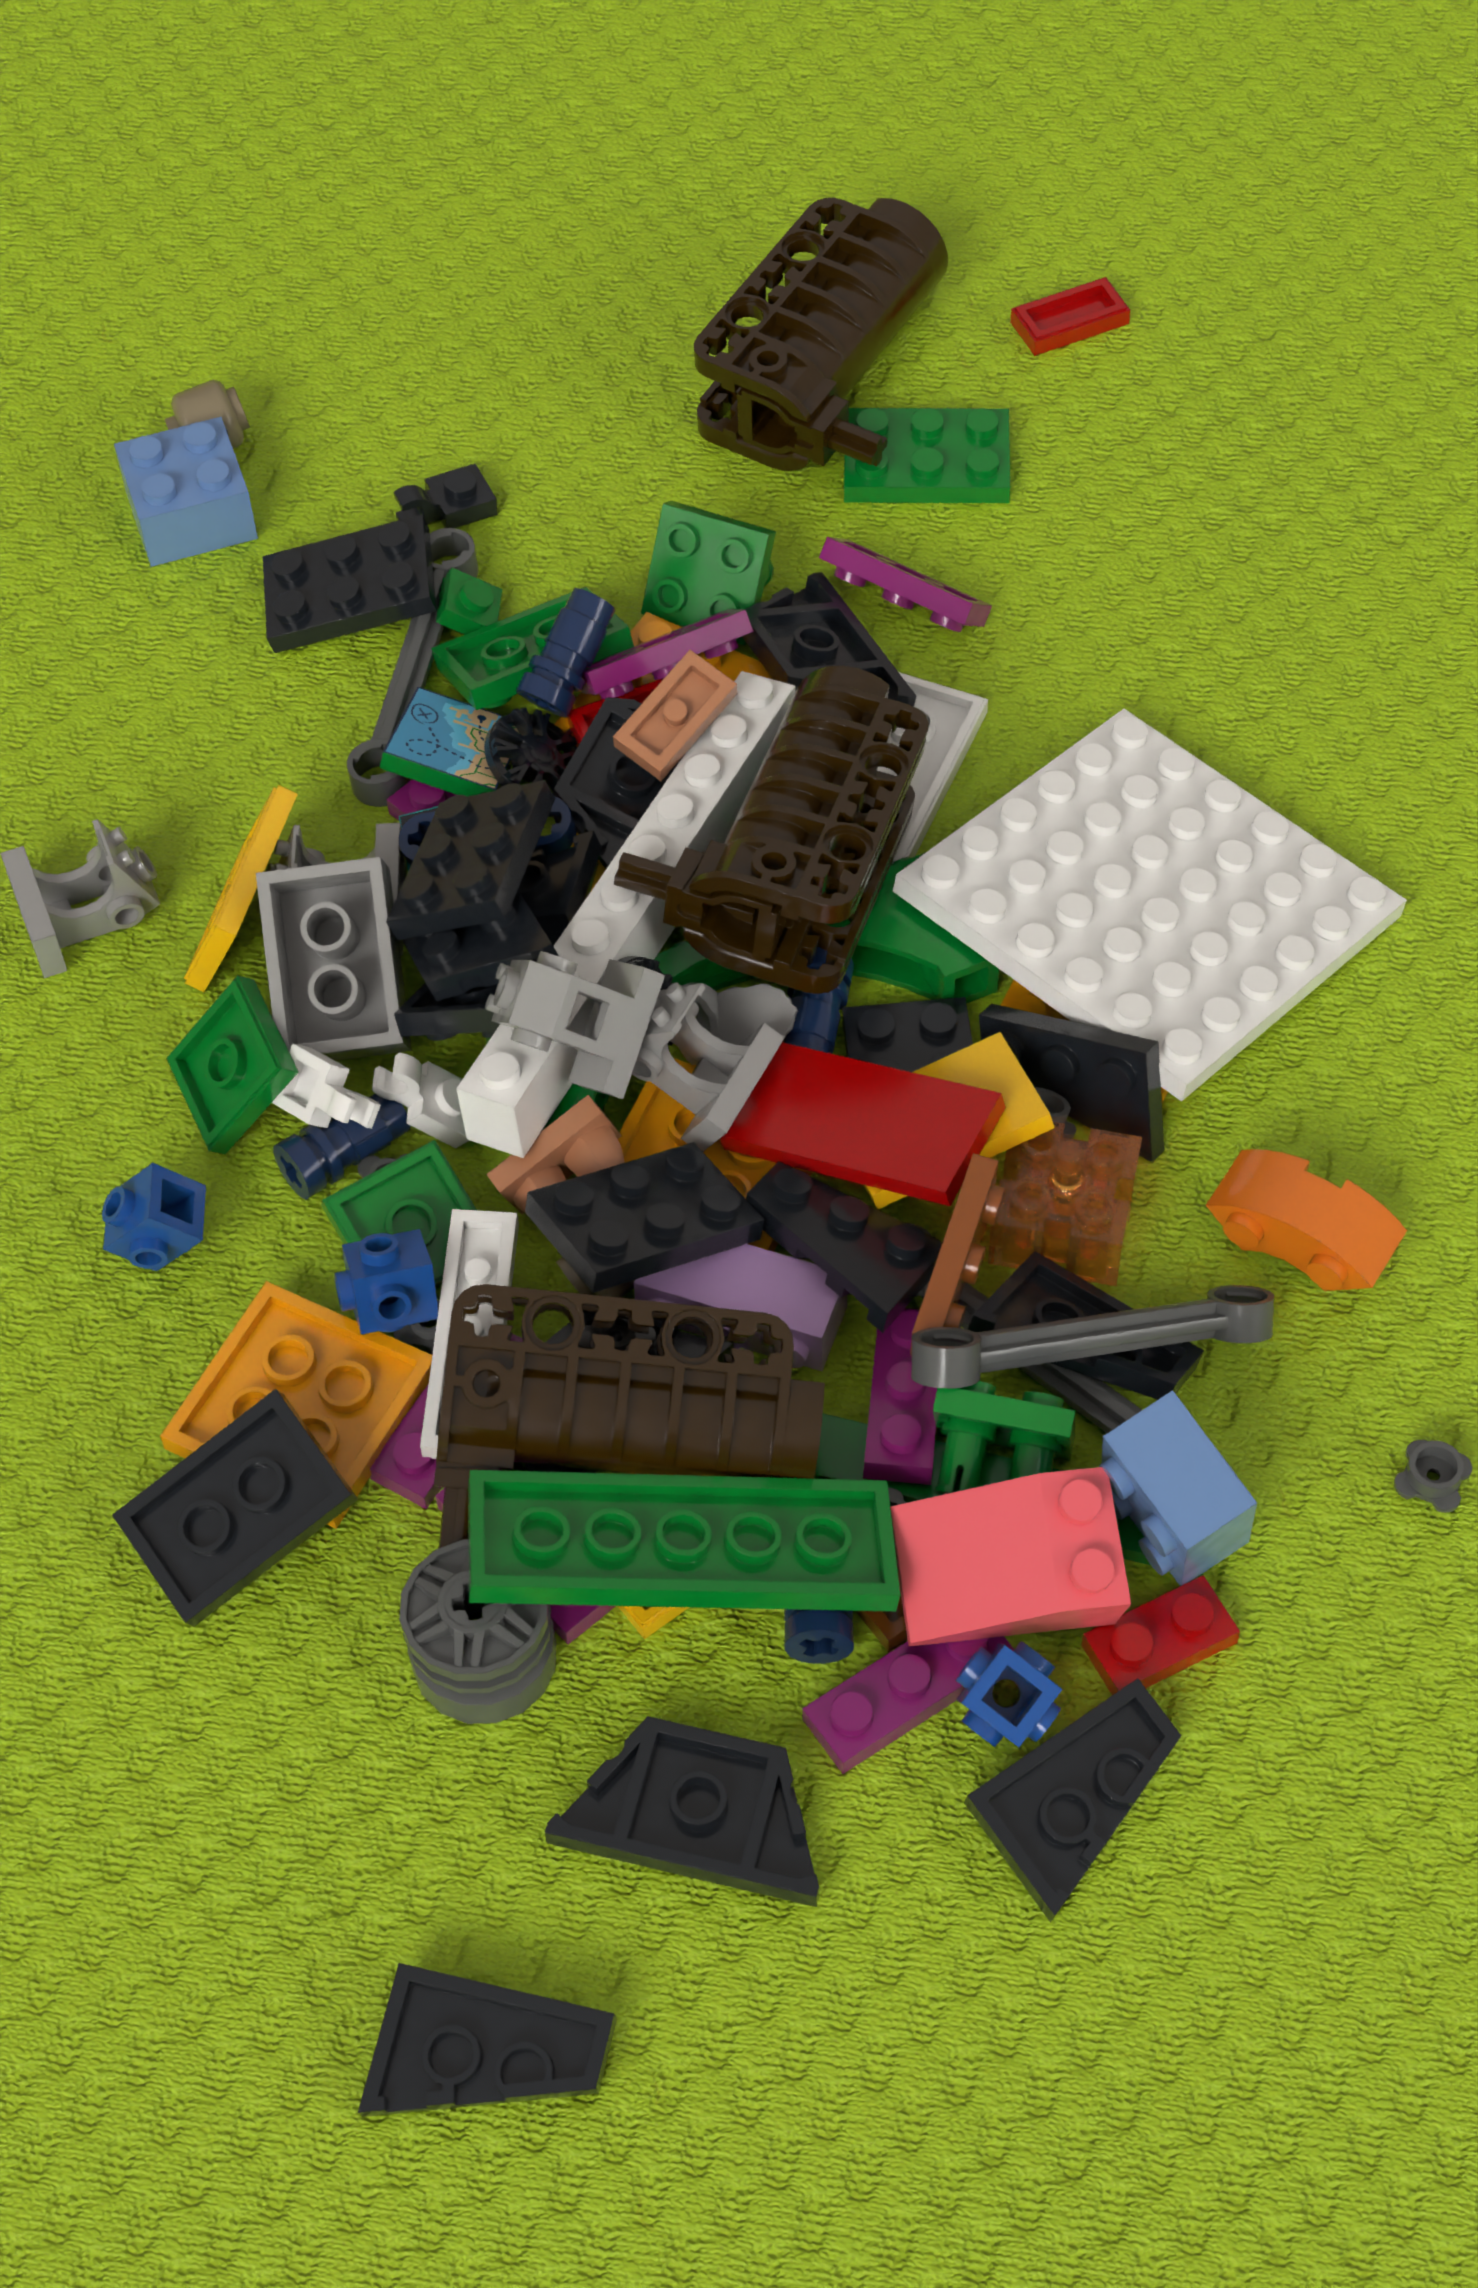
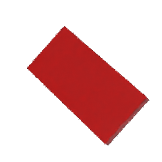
(865, 1123)

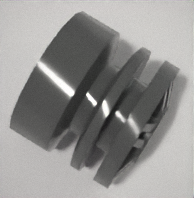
(467, 1666)

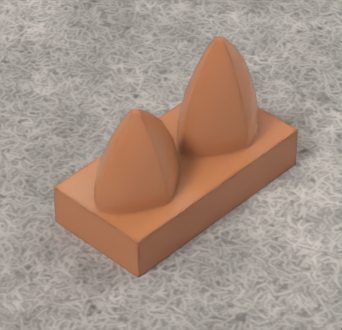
(675, 715)
(574, 1143)

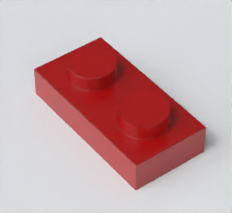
(1161, 1637)

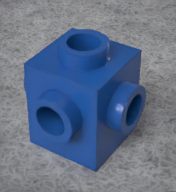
(154, 1217)
(387, 1282)
(1035, 1704)

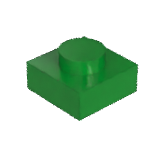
(467, 602)

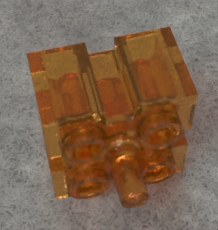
(1067, 1202)

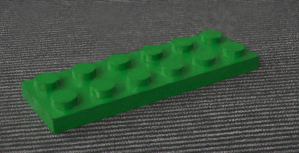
(680, 1541)

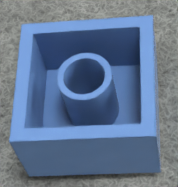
(186, 491)
(1176, 1490)

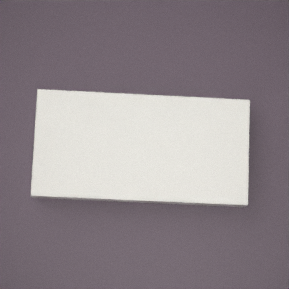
(952, 726)

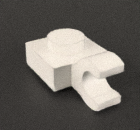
(319, 1092)
(427, 1093)

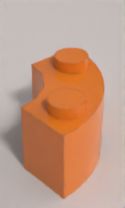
(1322, 1229)

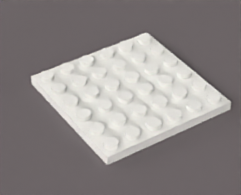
(1150, 898)

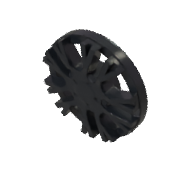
(532, 752)

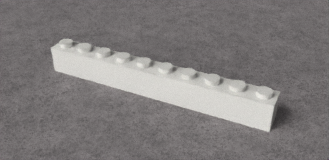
(519, 1087)

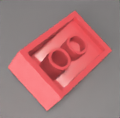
(1011, 1558)

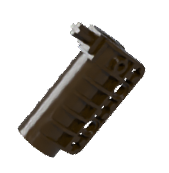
(815, 332)
(805, 840)
(615, 1405)

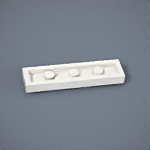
(477, 1253)

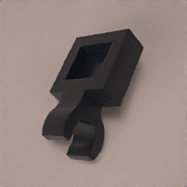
(451, 497)

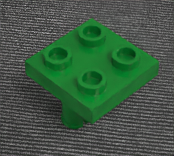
(705, 565)
(976, 1417)

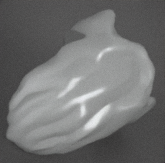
(741, 1011)

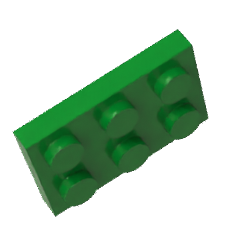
(932, 456)
(493, 659)

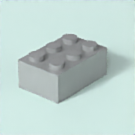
(333, 957)

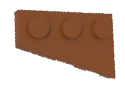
(961, 1248)

